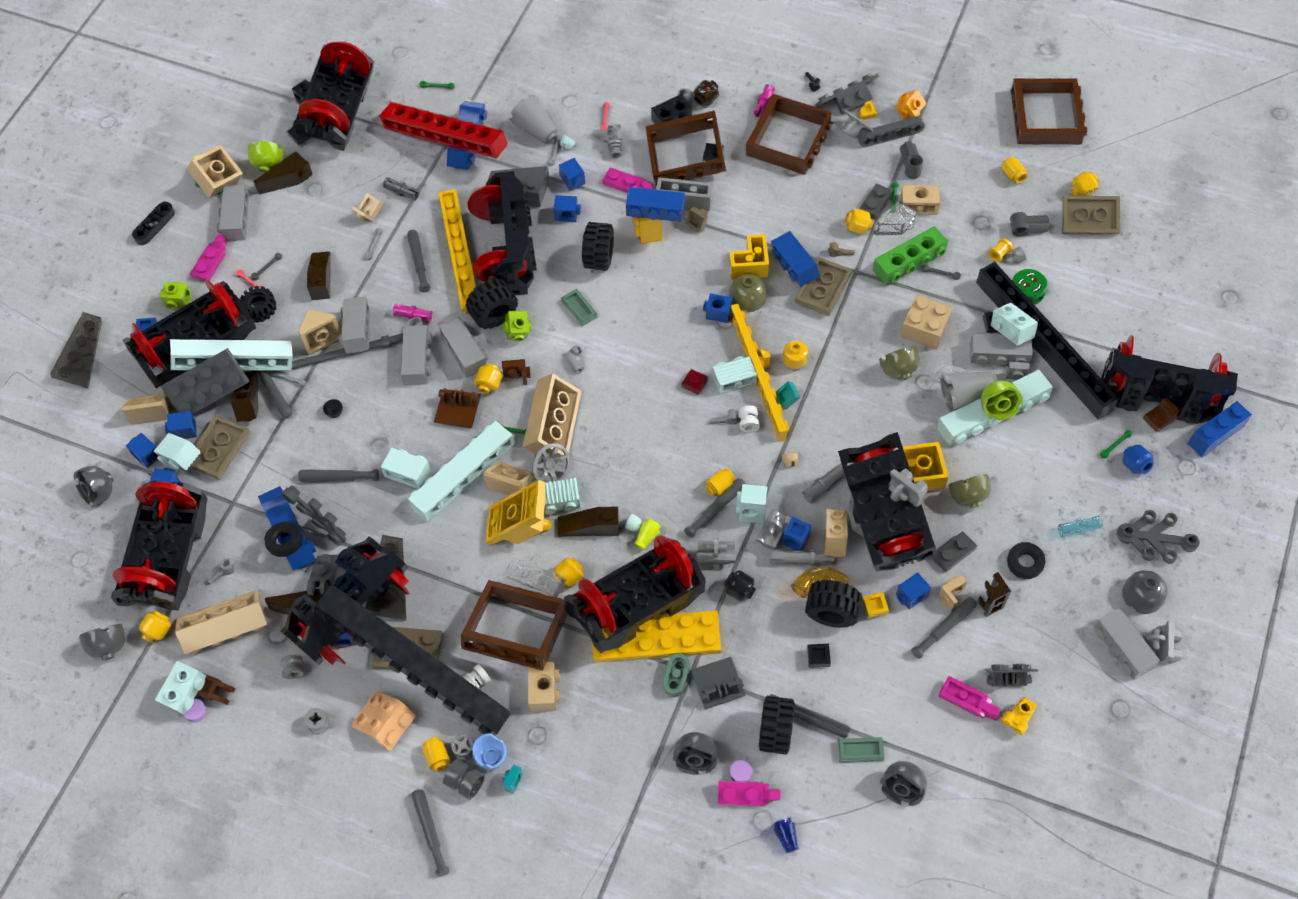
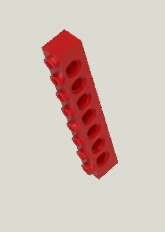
(444, 130)

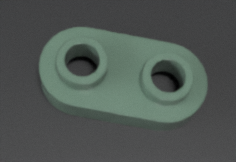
(675, 675)

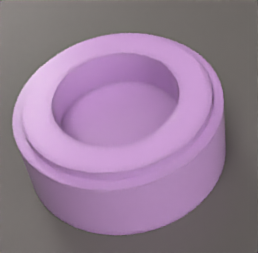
(197, 711)
(741, 771)

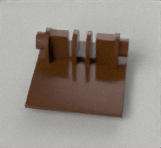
(457, 408)

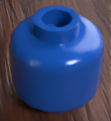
(1138, 459)

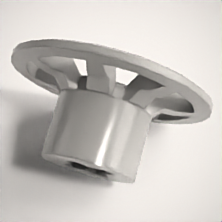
(854, 125)
(548, 462)

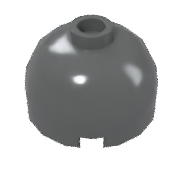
(94, 484)
(1144, 591)
(103, 641)
(695, 753)
(904, 783)

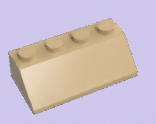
(552, 414)
(221, 622)

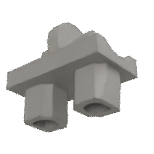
(904, 489)
(773, 529)
(716, 551)
(1163, 642)

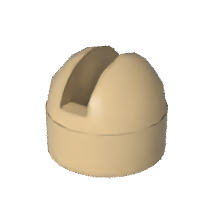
(790, 458)

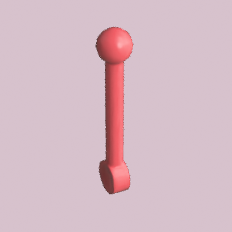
(606, 105)
(240, 273)

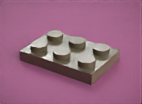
(1090, 214)
(825, 290)
(219, 446)
(427, 639)

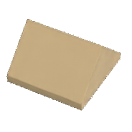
(319, 331)
(147, 408)
(507, 478)

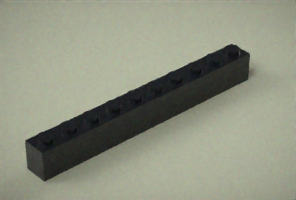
(1051, 344)
(411, 660)

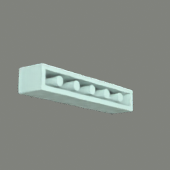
(248, 353)
(972, 420)
(461, 471)

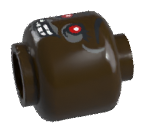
(706, 92)

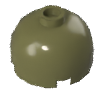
(748, 292)
(900, 363)
(971, 491)

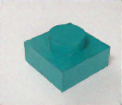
(787, 395)
(512, 778)

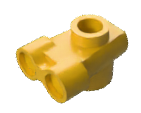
(1017, 718)

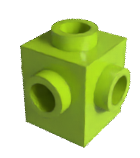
(175, 295)
(517, 325)

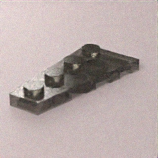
(78, 354)
(391, 601)

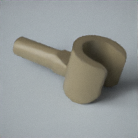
(834, 250)

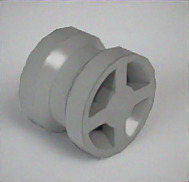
(292, 667)
(318, 726)
(461, 743)

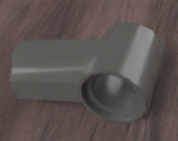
(912, 160)
(1022, 224)

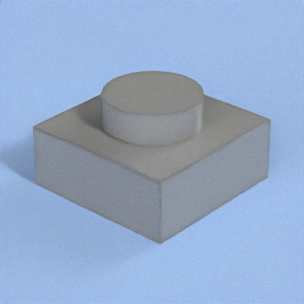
(1017, 370)

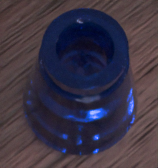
(786, 834)

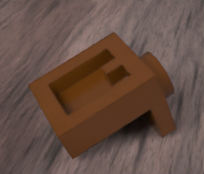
(516, 368)
(1161, 415)

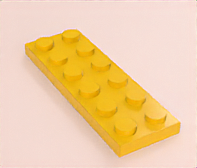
(665, 635)

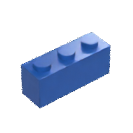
(655, 204)
(794, 259)
(1219, 429)

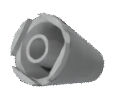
(533, 119)
(964, 387)

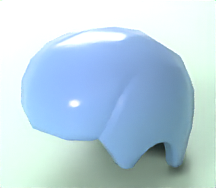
(489, 751)

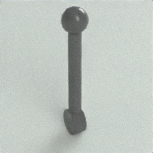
(956, 275)
(255, 276)

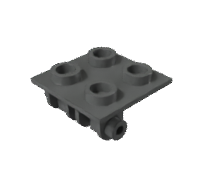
(1018, 674)
(718, 682)

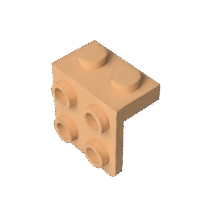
(384, 719)

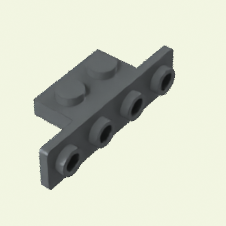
(851, 97)

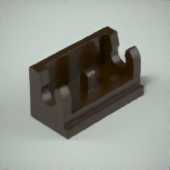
(997, 595)

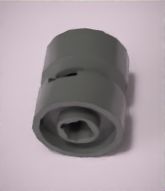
(462, 778)

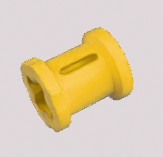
(1003, 247)

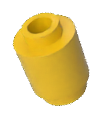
(1014, 170)
(719, 482)
(435, 754)

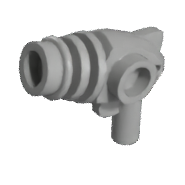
(612, 137)

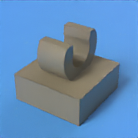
(697, 219)

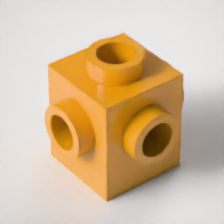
(910, 104)

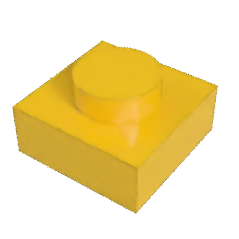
(875, 605)

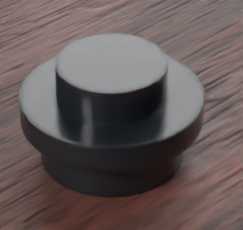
(333, 408)

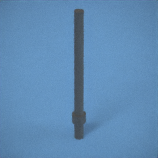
(385, 341)

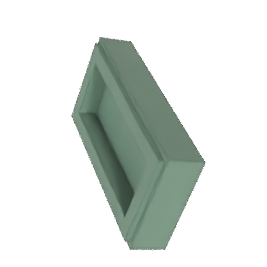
(579, 307)
(860, 749)

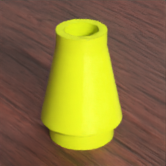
(647, 533)

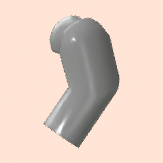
(574, 357)

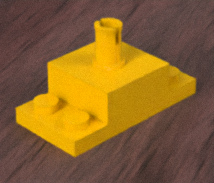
(518, 515)

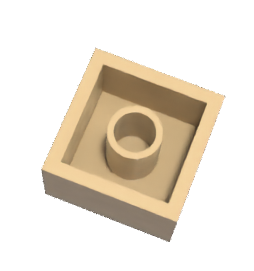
(214, 170)
(926, 321)

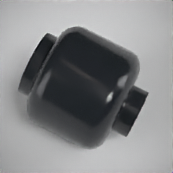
(739, 585)

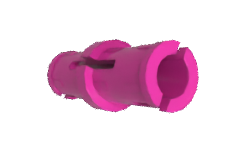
(763, 99)
(411, 312)

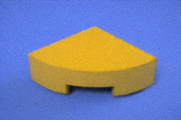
(867, 111)
(766, 357)

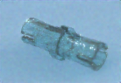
(1080, 526)

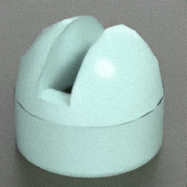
(567, 142)
(634, 523)

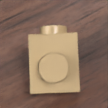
(368, 208)
(951, 588)

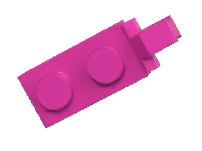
(622, 181)
(210, 259)
(968, 699)
(745, 793)

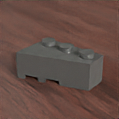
(534, 182)

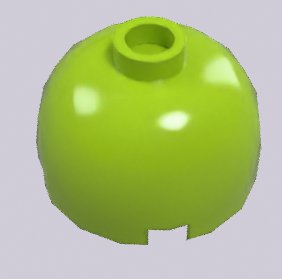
(265, 155)
(1001, 400)

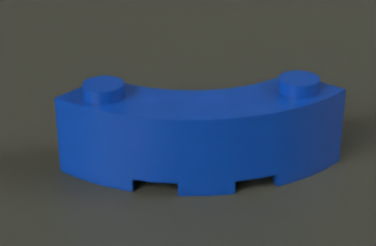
(469, 112)
(279, 511)

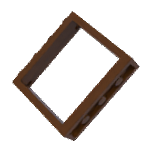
(797, 110)
(683, 127)
(1047, 135)
(506, 649)

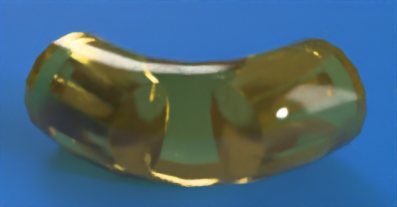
(803, 582)

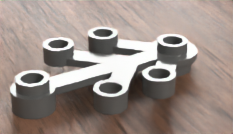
(312, 510)
(1155, 537)

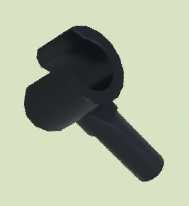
(814, 83)

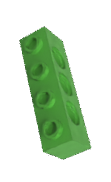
(910, 255)

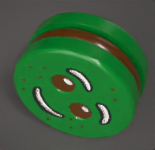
(1032, 284)

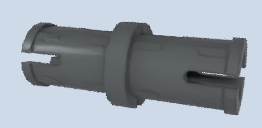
(401, 188)

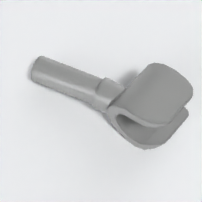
(731, 418)
(224, 570)

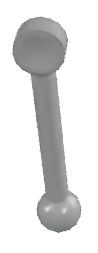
(551, 162)
(368, 256)
(273, 373)

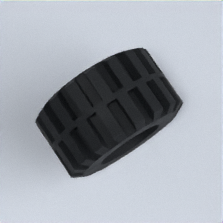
(597, 246)
(491, 303)
(833, 603)
(776, 725)

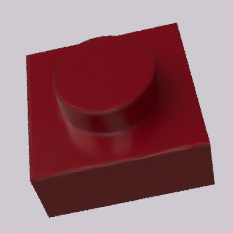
(694, 381)

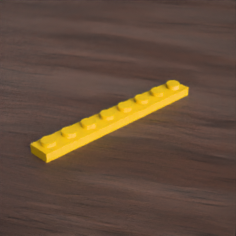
(457, 245)
(763, 379)

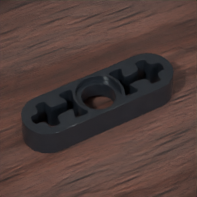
(162, 210)

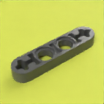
(909, 127)

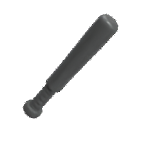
(415, 247)
(276, 396)
(313, 475)
(728, 495)
(945, 626)
(425, 818)

